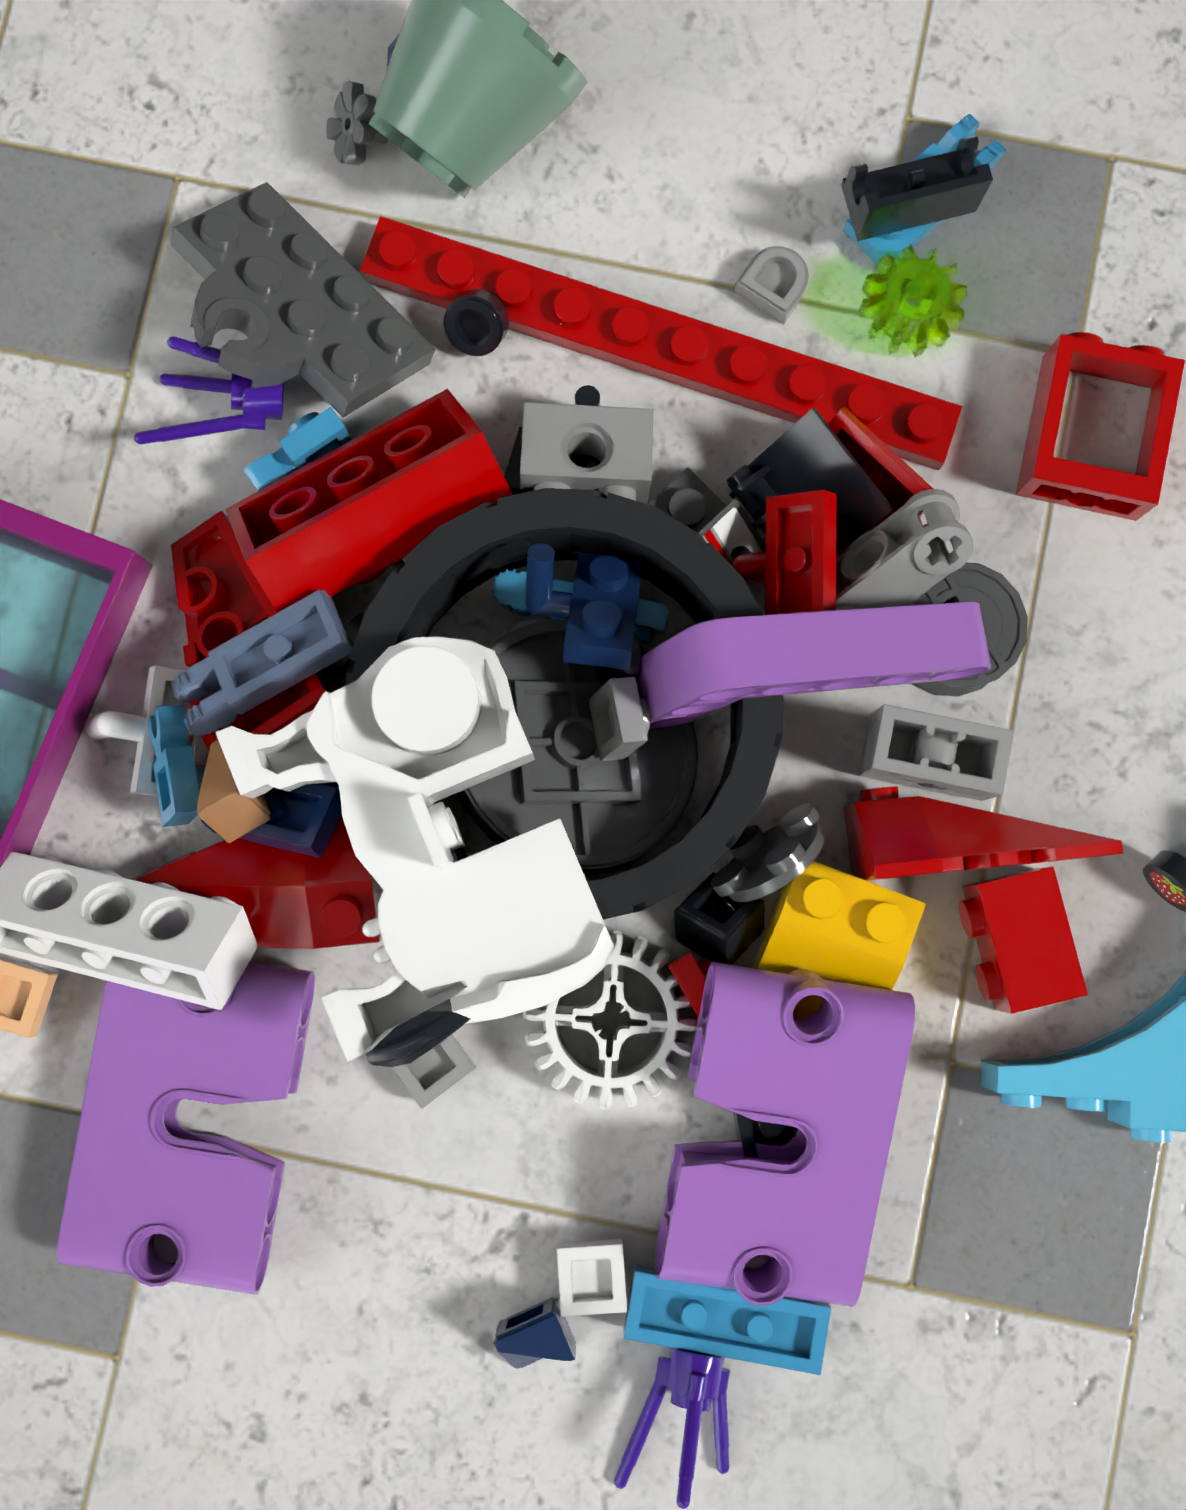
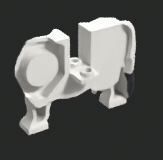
(463, 934)

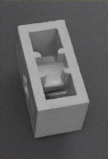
(936, 753)

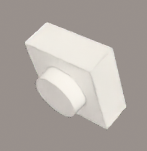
(591, 1277)

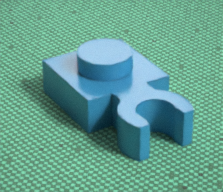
(306, 441)
(175, 769)

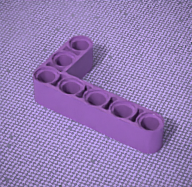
(808, 653)

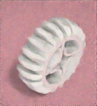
(607, 1075)

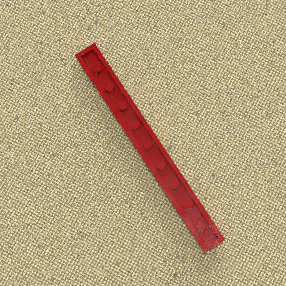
(659, 341)

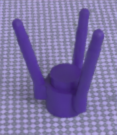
(255, 403)
(693, 1382)

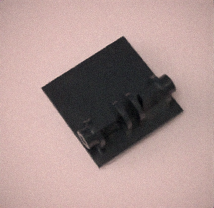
(811, 460)

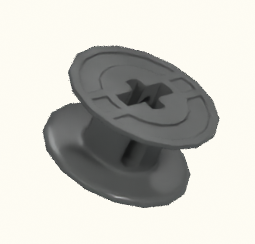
(1002, 619)

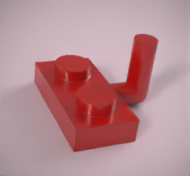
(798, 554)

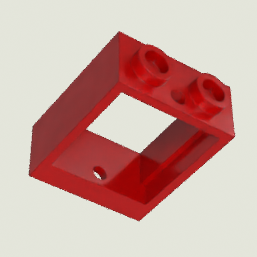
(1084, 484)

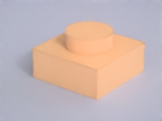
(23, 997)

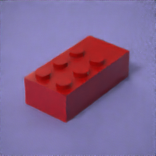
(366, 502)

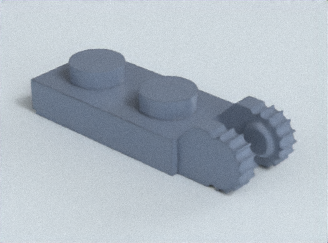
(262, 662)

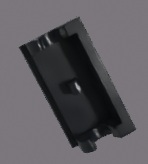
(915, 191)

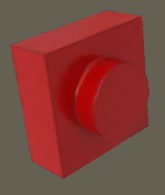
(690, 978)

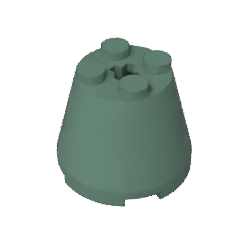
(470, 88)

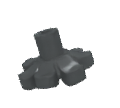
(352, 127)

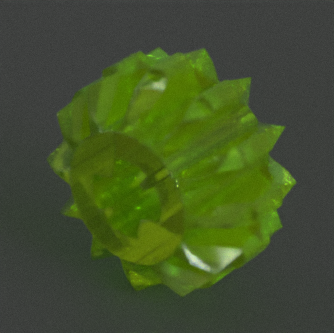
(926, 283)

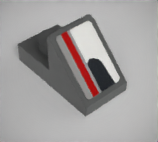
(701, 510)

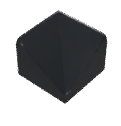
(718, 925)

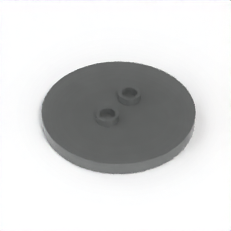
(607, 807)

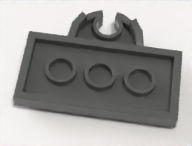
(294, 303)

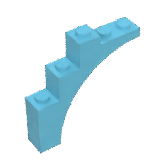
(1132, 1067)

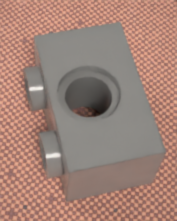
(613, 435)

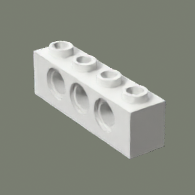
(123, 929)

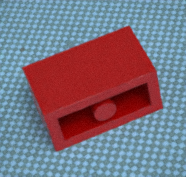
(1022, 941)

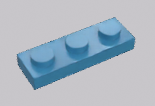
(725, 1325)

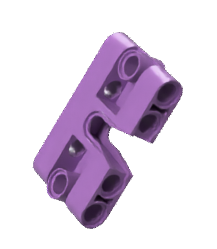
(822, 1074)
(147, 1174)

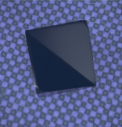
(535, 1335)

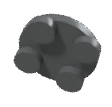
(770, 858)

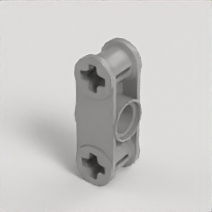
(903, 555)

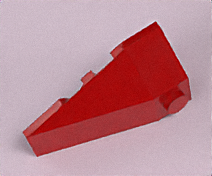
(224, 601)
(933, 836)
(285, 894)

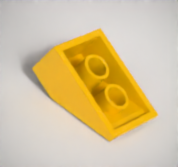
(839, 930)

